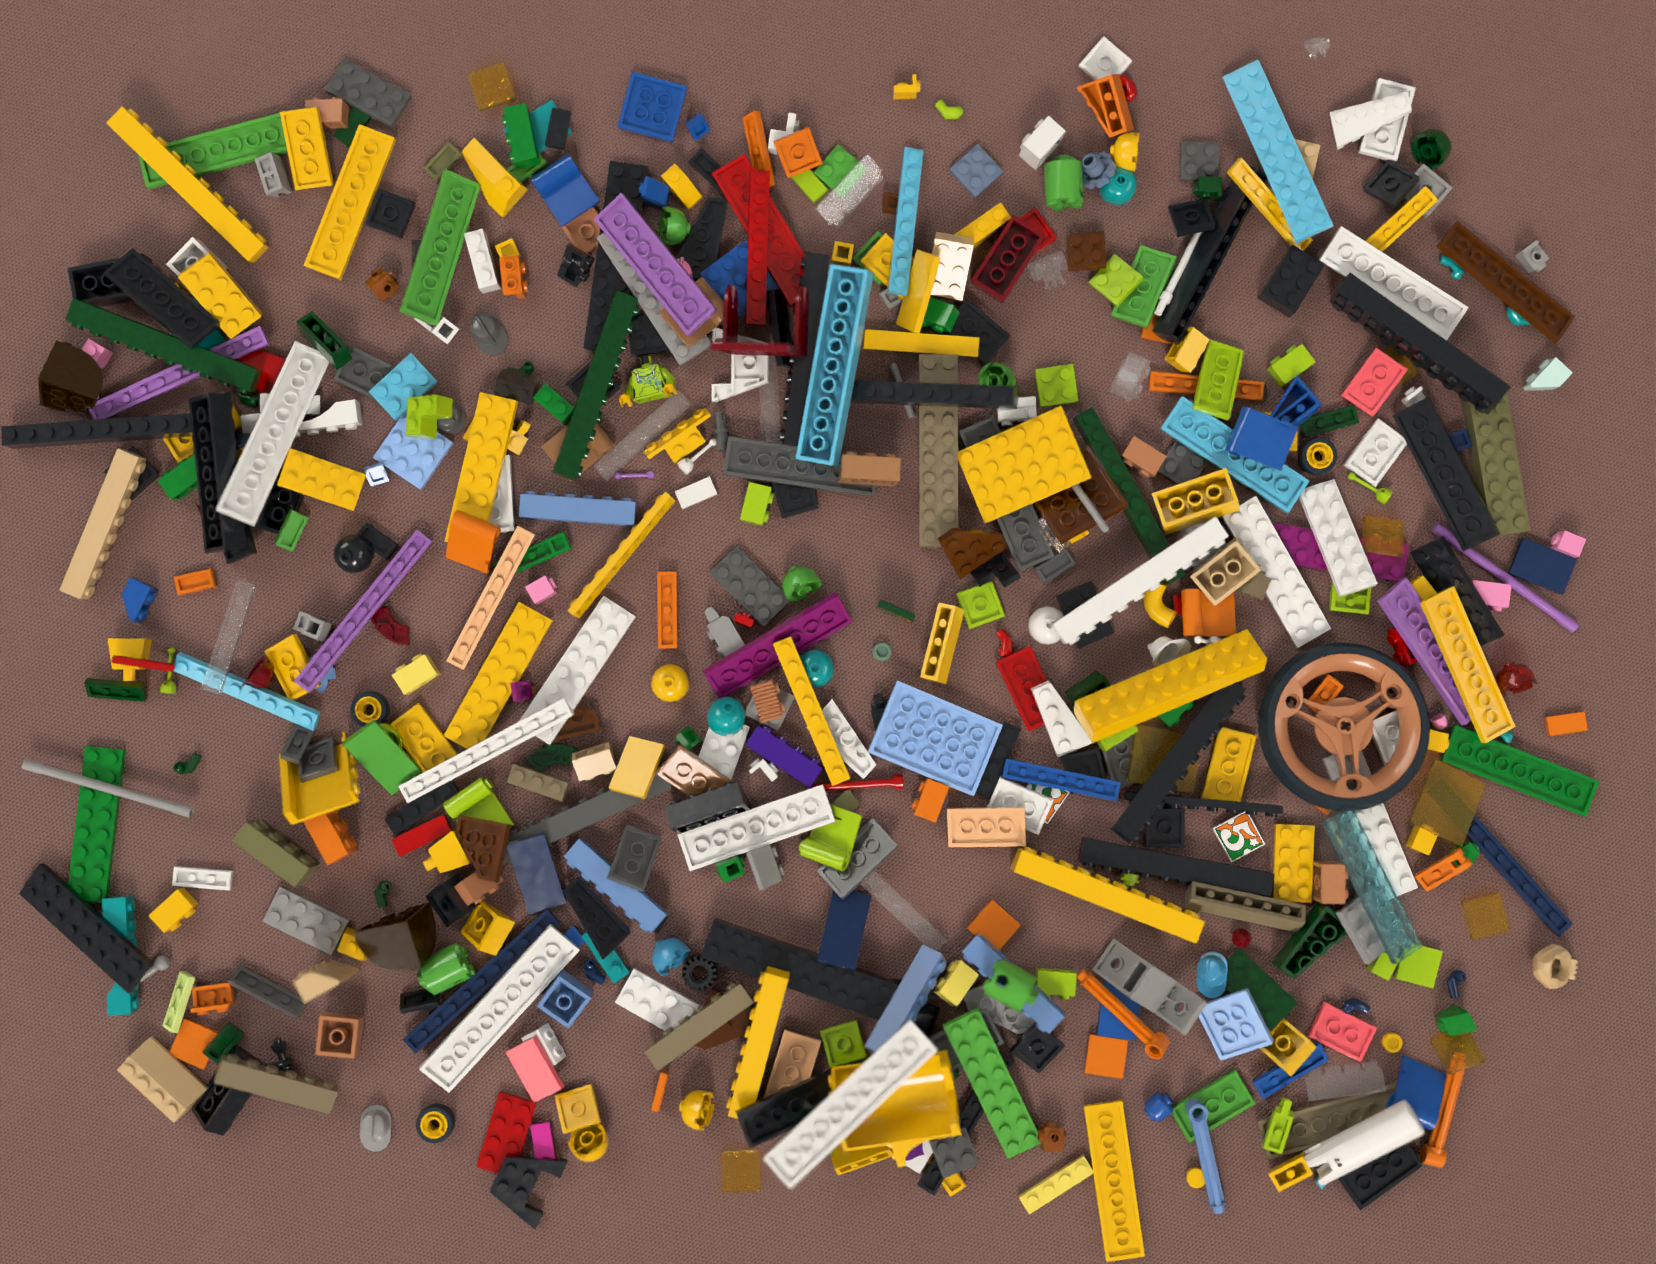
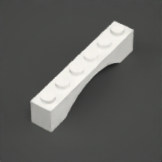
(341, 415)

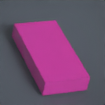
(543, 1140)

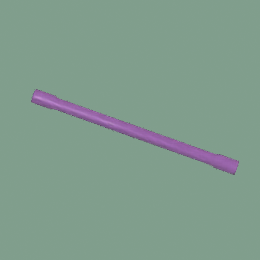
(1563, 619)

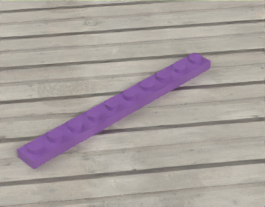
(173, 376)
(363, 611)

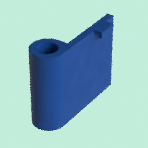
(564, 190)
(1261, 438)
(1421, 1089)

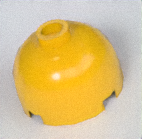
(1126, 151)
(670, 683)
(697, 1109)
(589, 1143)

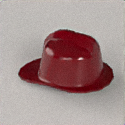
(261, 674)

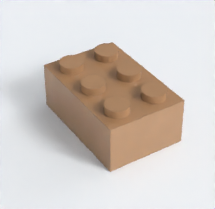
(869, 469)

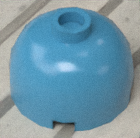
(669, 954)

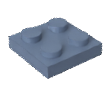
(976, 171)

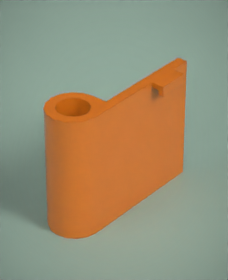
(472, 541)
(1204, 618)

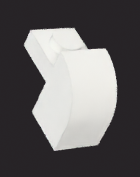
(792, 126)
(444, 330)

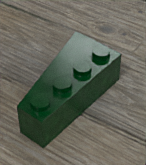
(1314, 938)

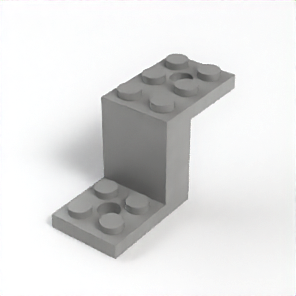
(1149, 986)

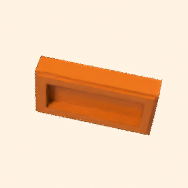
(195, 581)
(1566, 723)
(660, 1090)

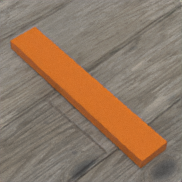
(1187, 385)

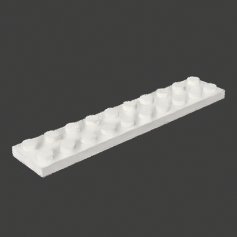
(273, 434)
(499, 1008)
(850, 1104)

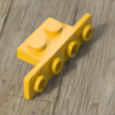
(681, 439)

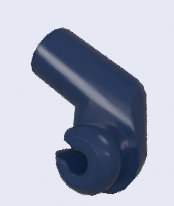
(592, 973)
(1453, 982)
(1353, 1004)

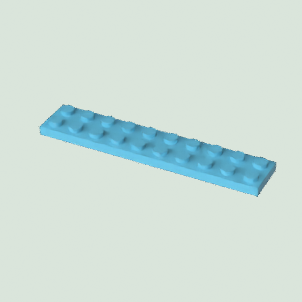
(1277, 151)

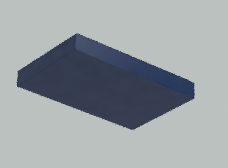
(1542, 566)

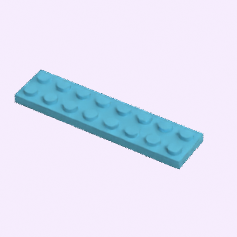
(1209, 440)

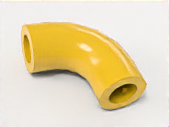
(1155, 607)

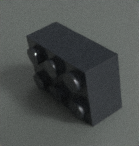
(1291, 281)

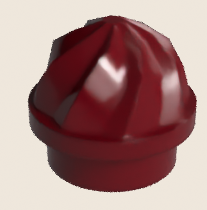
(1241, 937)

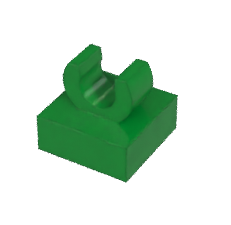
(687, 738)

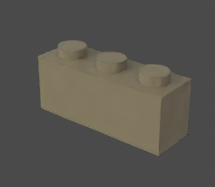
(538, 782)

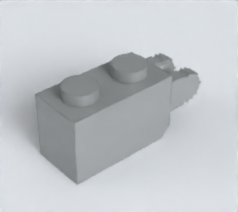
(723, 632)

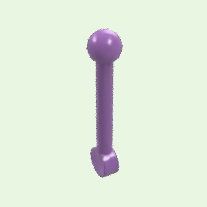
(650, 475)

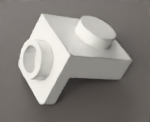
(769, 769)

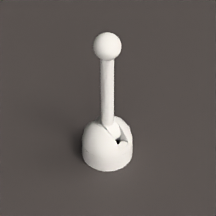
(686, 464)
(1210, 640)

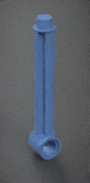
(1206, 1154)

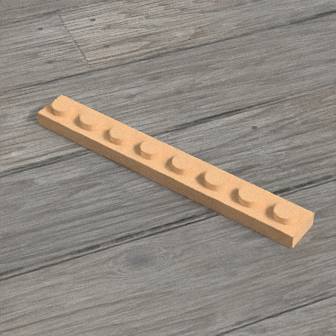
(490, 597)

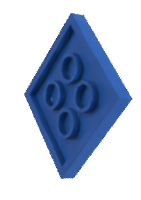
(652, 107)
(733, 270)

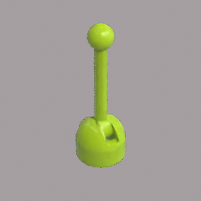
(1382, 494)
(169, 686)

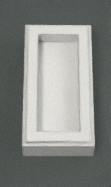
(696, 492)

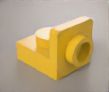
(907, 91)

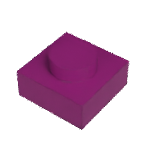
(521, 691)

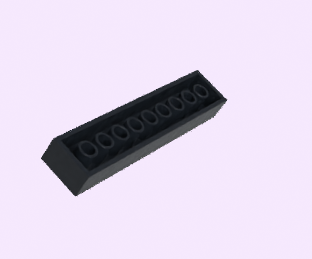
(1419, 344)
(754, 952)

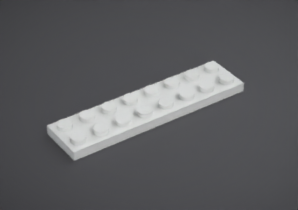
(1394, 281)
(1287, 588)
(582, 661)
(756, 827)
(1378, 830)

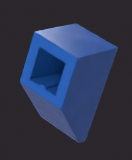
(654, 193)
(137, 599)

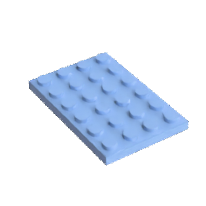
(935, 738)

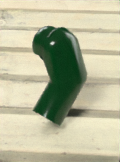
(247, 399)
(188, 766)
(380, 893)

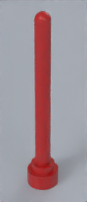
(895, 781)

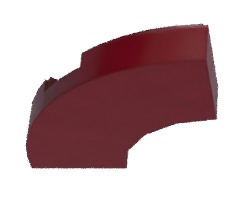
(390, 628)

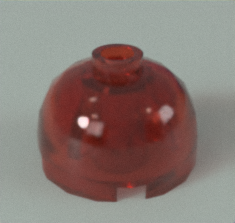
(1515, 678)

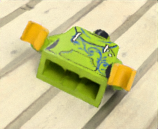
(648, 383)

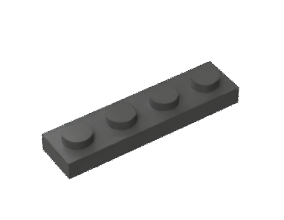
(268, 992)

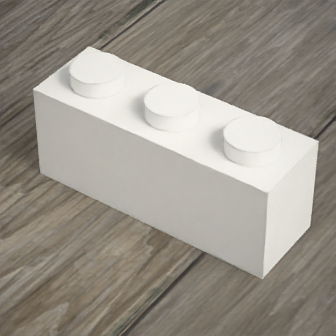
(482, 261)

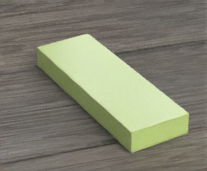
(178, 1001)

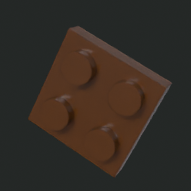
(1086, 251)

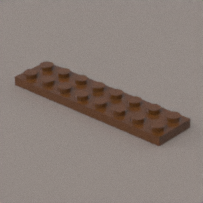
(1505, 281)

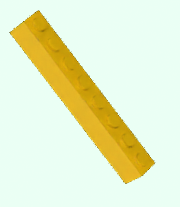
(759, 1039)

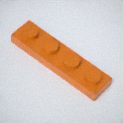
(757, 143)
(667, 610)

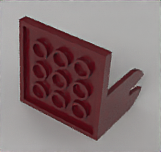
(730, 329)

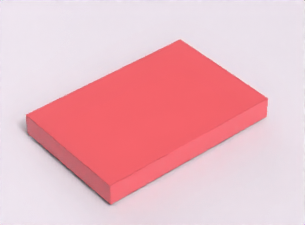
(1374, 382)
(1342, 1031)
(535, 1069)

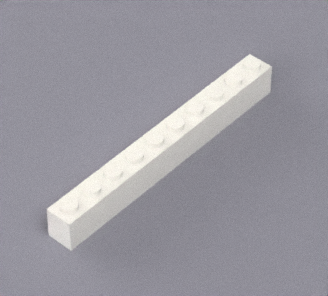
(1140, 580)

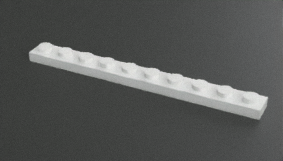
(486, 750)

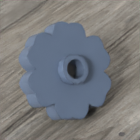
(1097, 169)

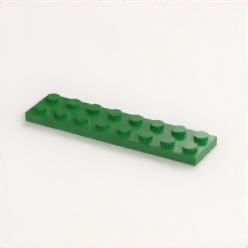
(1520, 771)
(96, 825)

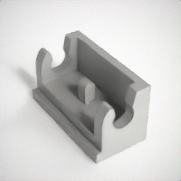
(273, 174)

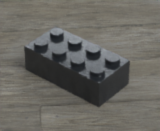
(93, 287)

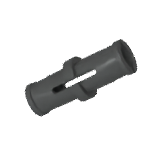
(720, 431)

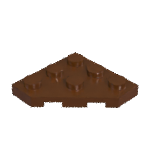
(970, 548)
(583, 722)
(484, 845)
(730, 1030)

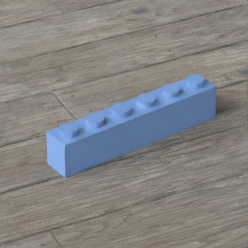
(578, 510)
(634, 902)
(984, 956)
(909, 996)

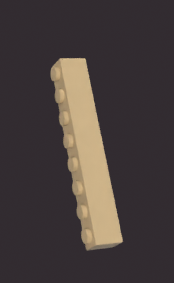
(103, 524)

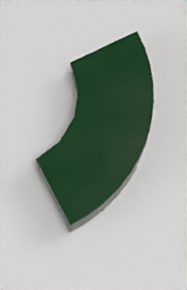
(552, 755)

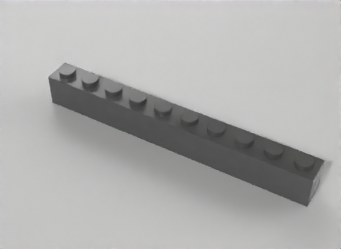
(586, 813)

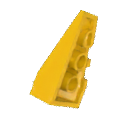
(497, 182)

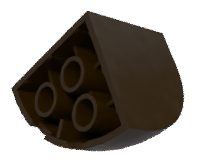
(69, 379)
(401, 939)

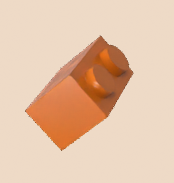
(930, 799)

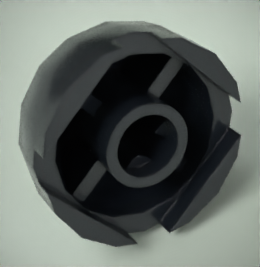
(353, 553)

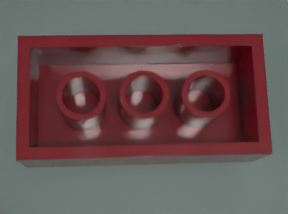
(1007, 259)

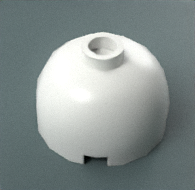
(1040, 625)

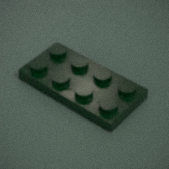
(1268, 995)

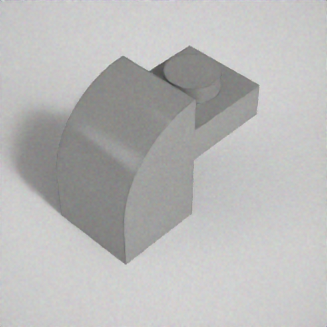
(312, 626)

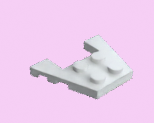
(746, 370)

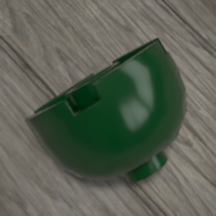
(1431, 148)

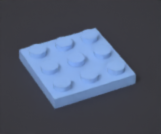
(412, 457)
(1235, 1024)

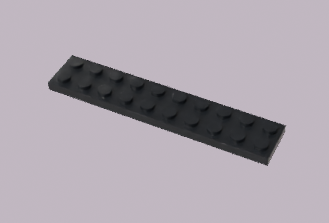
(623, 179)

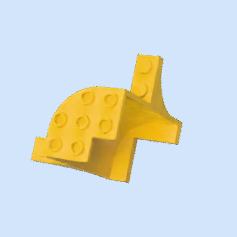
(914, 1113)

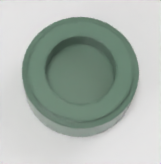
(881, 651)

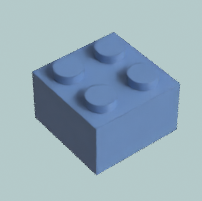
(565, 998)

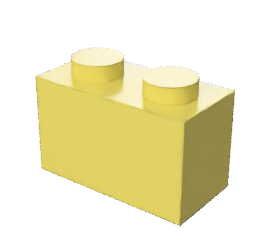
(415, 674)
(955, 982)

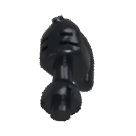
(284, 1063)

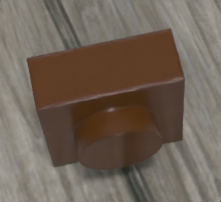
(889, 203)

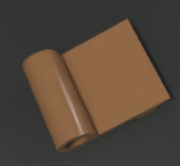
(714, 321)
(598, 447)

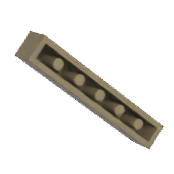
(1245, 906)
(699, 1025)
(276, 1084)

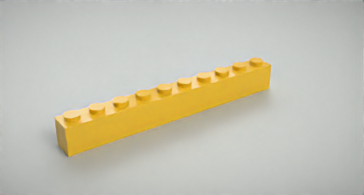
(187, 184)

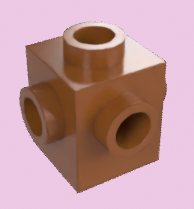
(382, 284)
(1053, 1143)

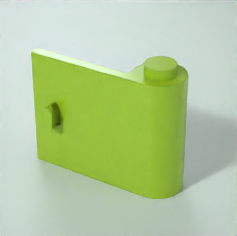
(477, 802)
(833, 842)

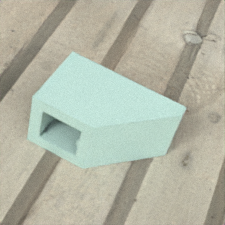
(1550, 376)

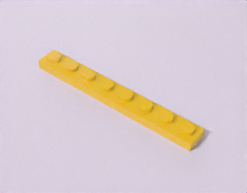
(617, 560)
(811, 710)

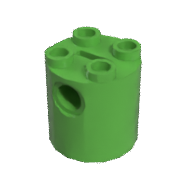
(1063, 183)
(445, 969)
(1017, 990)

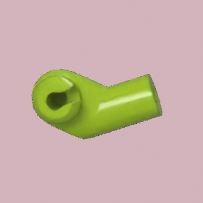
(949, 112)

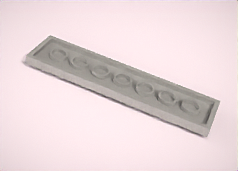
(651, 305)

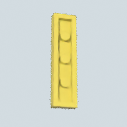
(1056, 1184)

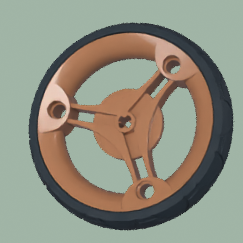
(1407, 700)

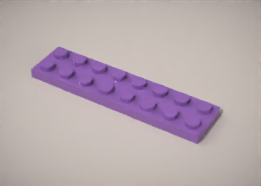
(655, 264)
(1407, 616)

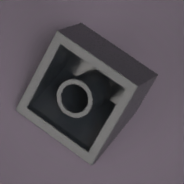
(448, 902)

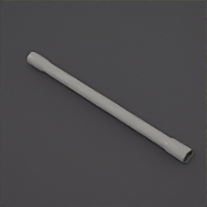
(41, 768)

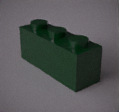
(324, 340)

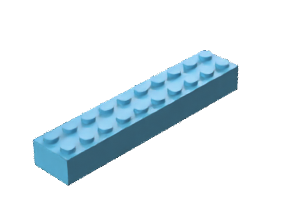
(834, 365)

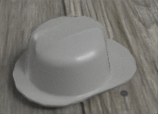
(375, 1128)

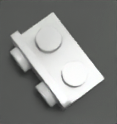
(549, 1043)

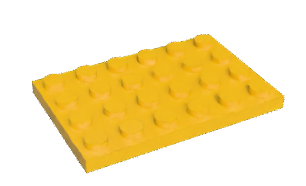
(1023, 464)

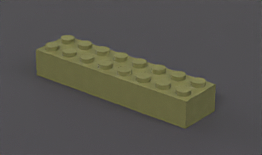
(1497, 465)

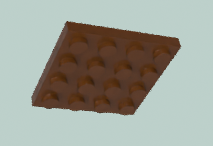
(1067, 513)

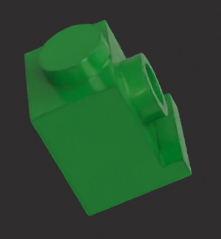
(1470, 851)
(732, 872)

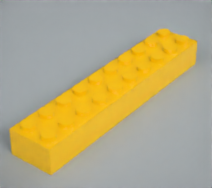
(1169, 685)
(1108, 895)

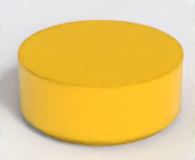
(1391, 1042)
(1195, 1177)

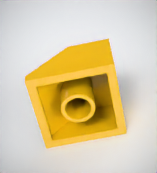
(487, 928)

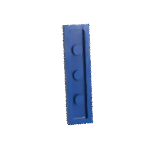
(1277, 1078)

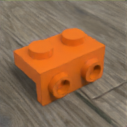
(513, 277)
(212, 997)

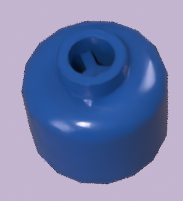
(1158, 1106)

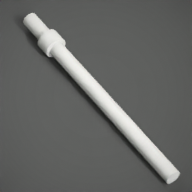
(1166, 295)

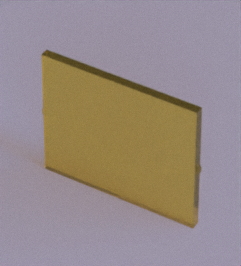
(1148, 752)
(1447, 802)

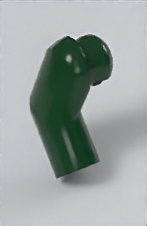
(527, 368)

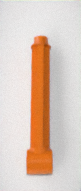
(1154, 1042)
(1434, 1152)

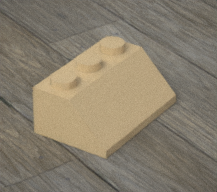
(1225, 571)

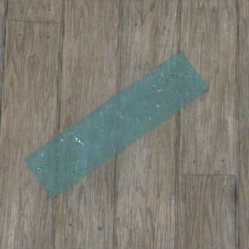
(1372, 885)

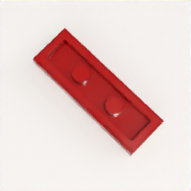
(143, 663)
(422, 835)

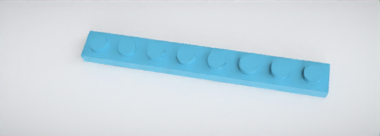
(905, 221)
(253, 695)

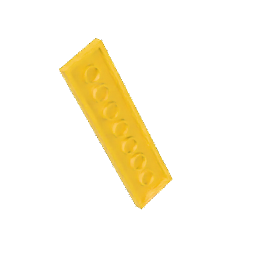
(350, 202)
(484, 456)
(1467, 664)
(492, 685)
(1114, 1180)

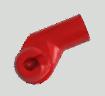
(1130, 87)
(1007, 643)

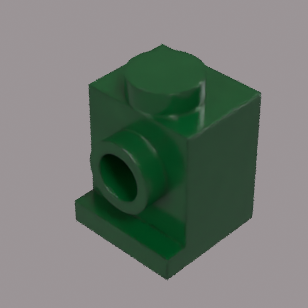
(1207, 187)

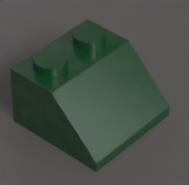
(1087, 686)

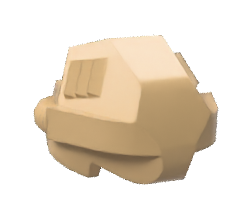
(1554, 966)

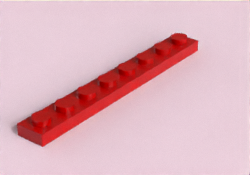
(757, 247)

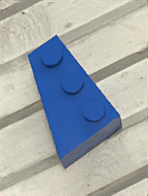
(1296, 404)

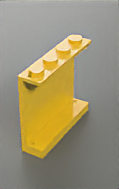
(320, 794)

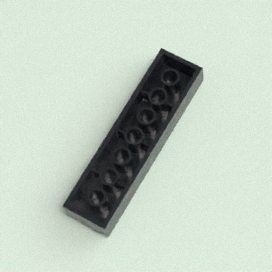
(215, 463)

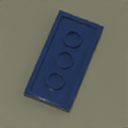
(536, 873)
(844, 930)

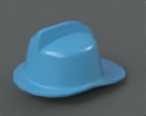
(1212, 974)

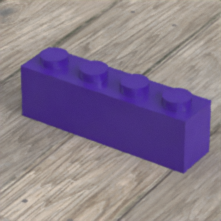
(784, 756)

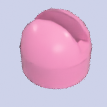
(1439, 721)

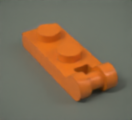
(1443, 869)

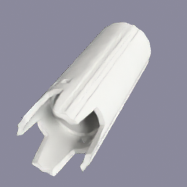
(1364, 1142)

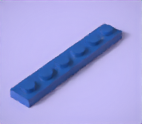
(1061, 779)

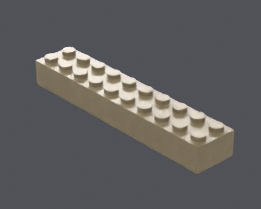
(937, 454)

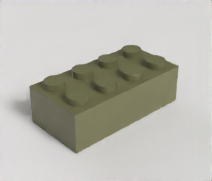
(276, 852)

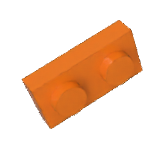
(1326, 691)

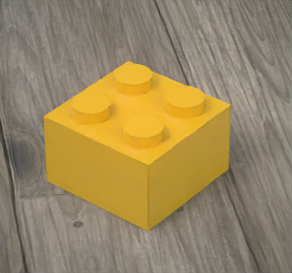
(1289, 1047)

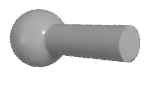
(160, 963)

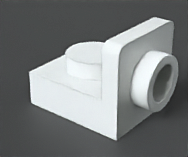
(1413, 396)

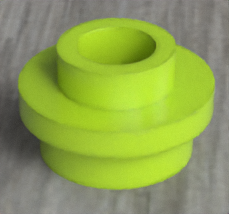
(1130, 879)

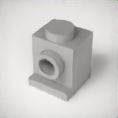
(1527, 259)

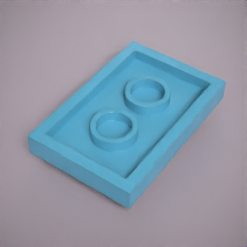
(404, 381)

